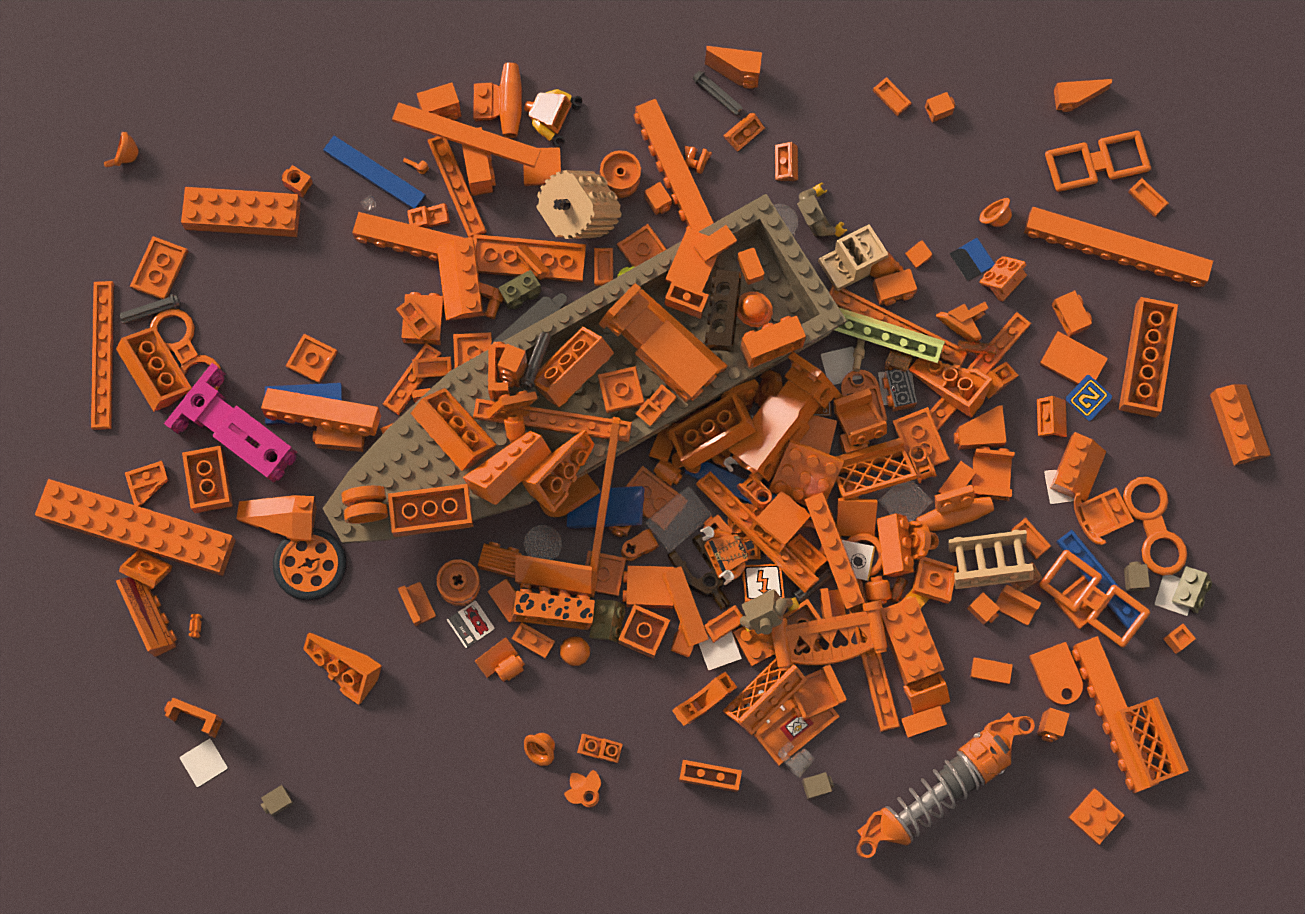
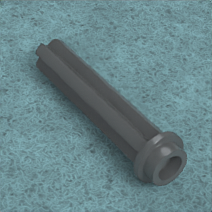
(717, 92)
(150, 309)
(527, 381)
(823, 577)

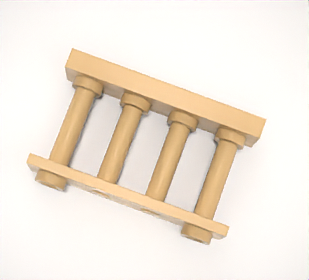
(991, 576)

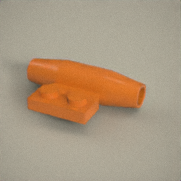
(501, 100)
(956, 508)

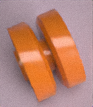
(621, 172)
(364, 504)
(458, 571)

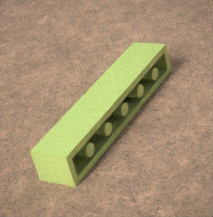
(891, 336)

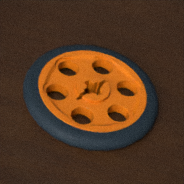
(305, 589)

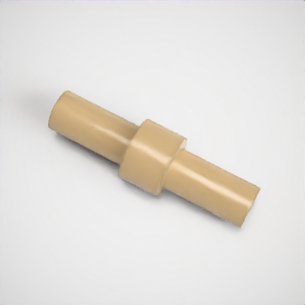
(858, 355)

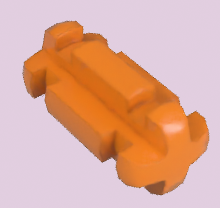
(195, 625)

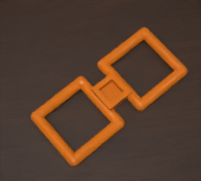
(1097, 161)
(1094, 598)

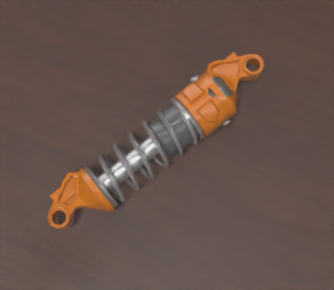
(973, 766)

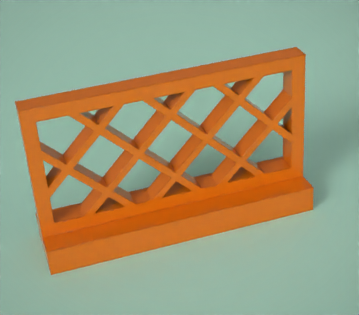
(867, 458)
(767, 703)
(1162, 737)

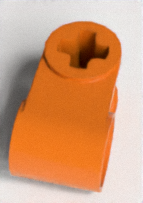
(922, 464)
(753, 489)
(641, 543)

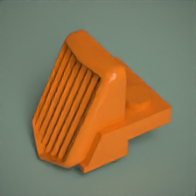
(962, 320)

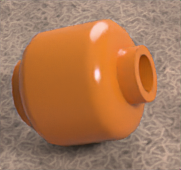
(877, 589)

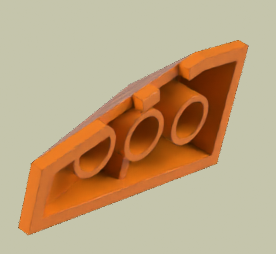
(958, 386)
(555, 474)
(284, 515)

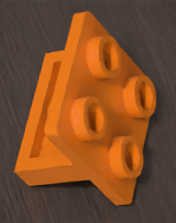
(1004, 276)

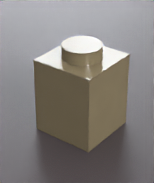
(1136, 577)
(817, 785)
(276, 801)

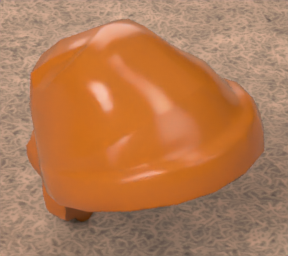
(126, 151)
(885, 267)

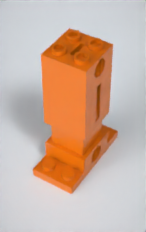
(660, 345)
(784, 418)

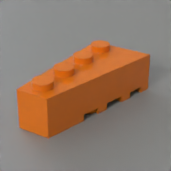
(507, 468)

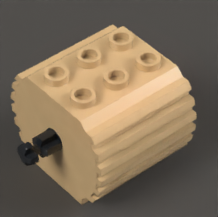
(578, 205)

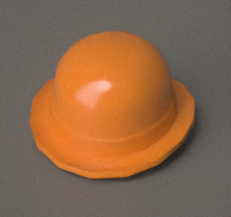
(997, 213)
(754, 309)
(540, 748)

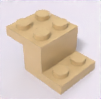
(853, 257)

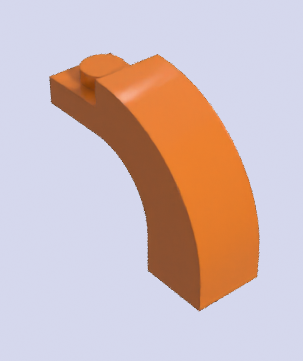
(704, 699)

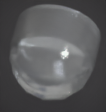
(368, 202)

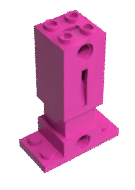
(232, 426)

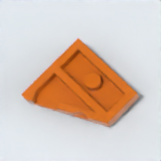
(511, 403)
(146, 481)

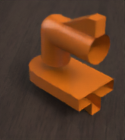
(690, 153)

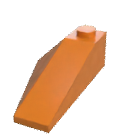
(350, 669)

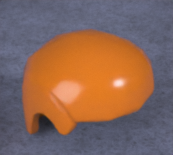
(574, 651)

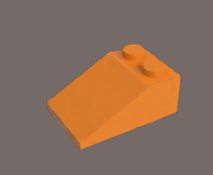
(736, 65)

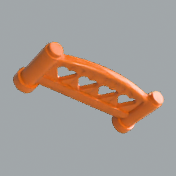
(868, 621)

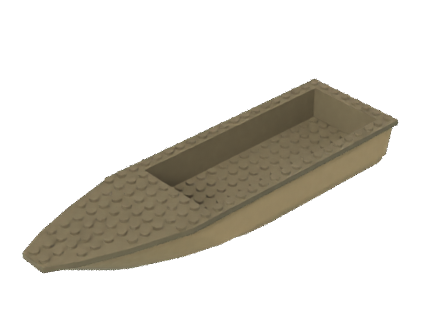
(412, 460)

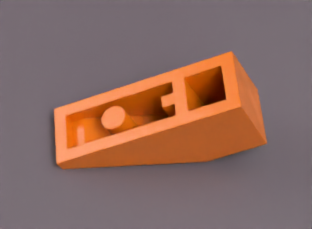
(1074, 94)

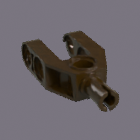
(698, 584)

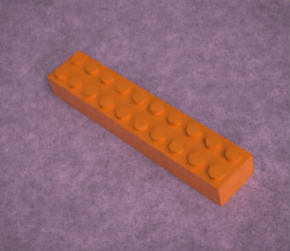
(135, 527)

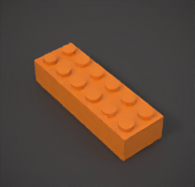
(241, 211)
(1148, 357)

